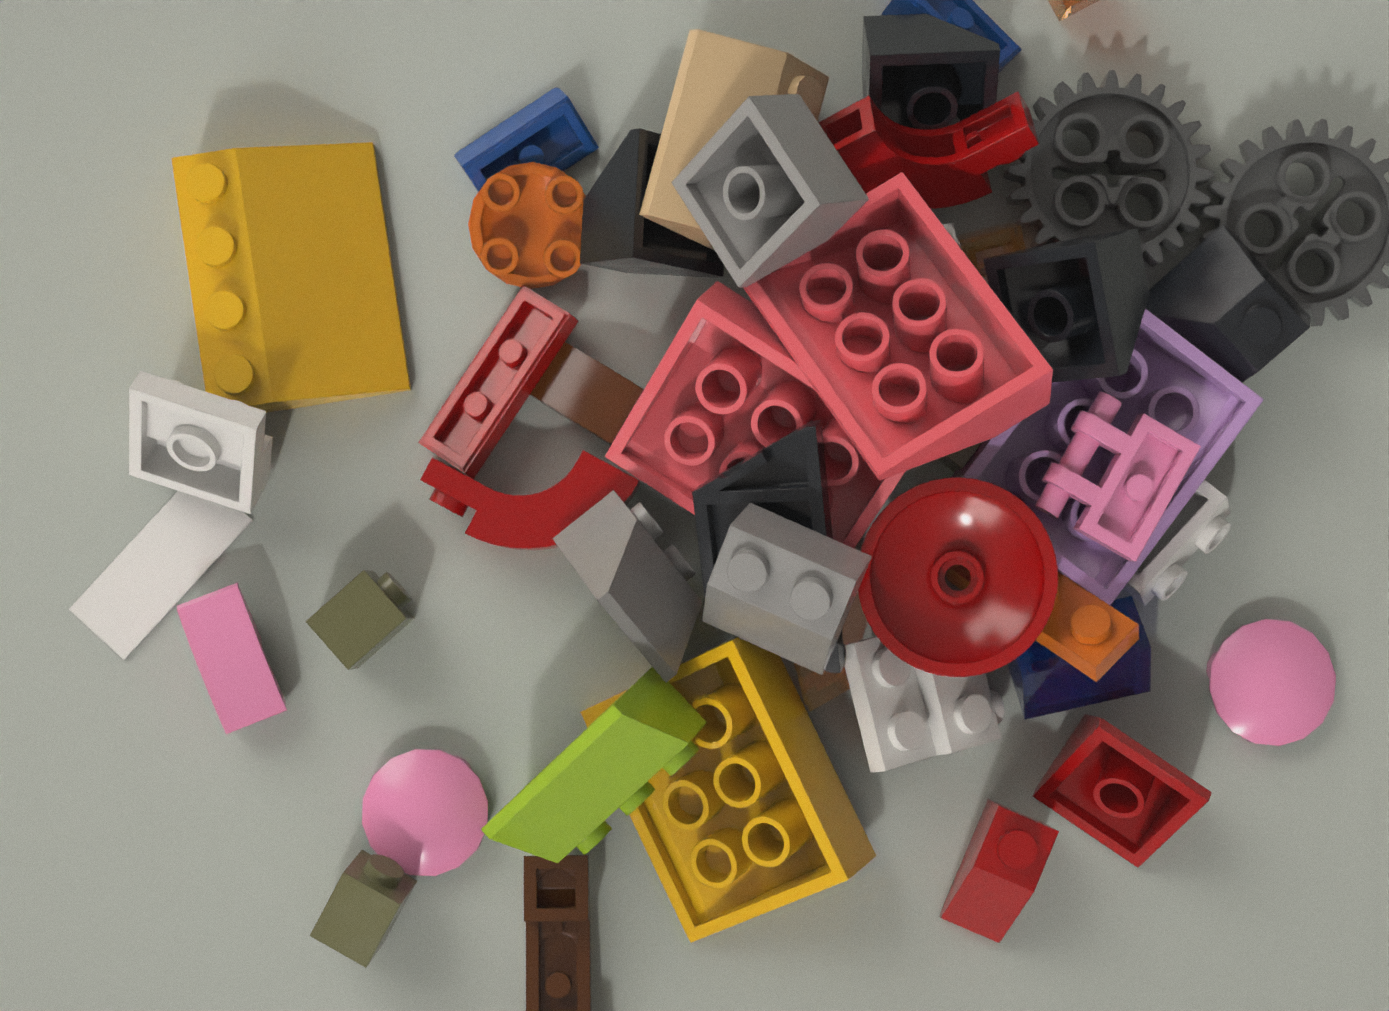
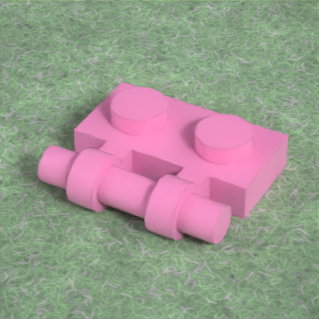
(1135, 485)

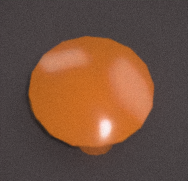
(528, 225)

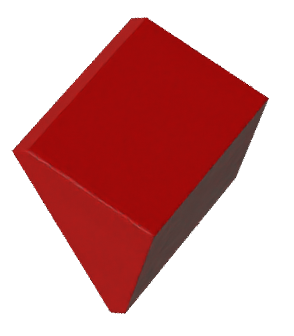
(1119, 790)

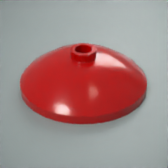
(949, 526)

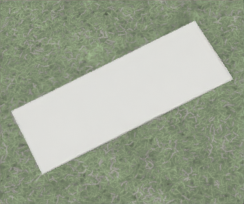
(157, 570)

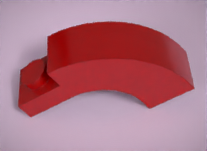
(943, 163)
(531, 519)

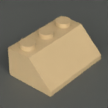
(709, 87)

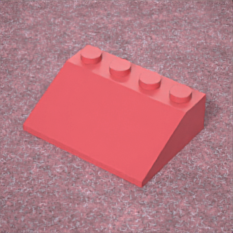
(903, 335)
(728, 394)

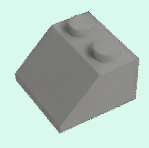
(768, 187)
(635, 579)
(783, 587)

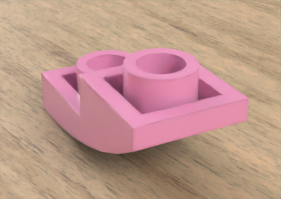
(231, 658)

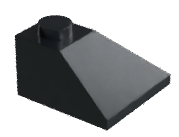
(927, 70)
(621, 238)
(1077, 300)
(1228, 305)

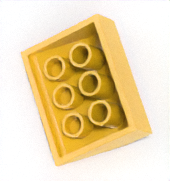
(291, 274)
(756, 806)

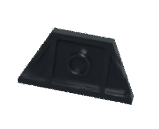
(781, 478)

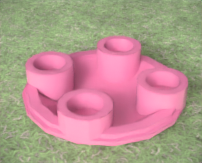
(1271, 682)
(425, 811)

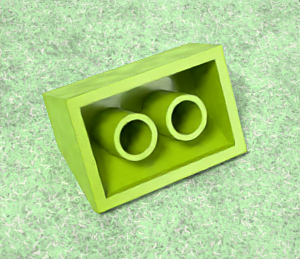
(601, 772)

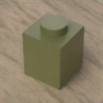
(362, 617)
(364, 907)

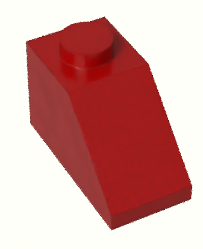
(998, 871)

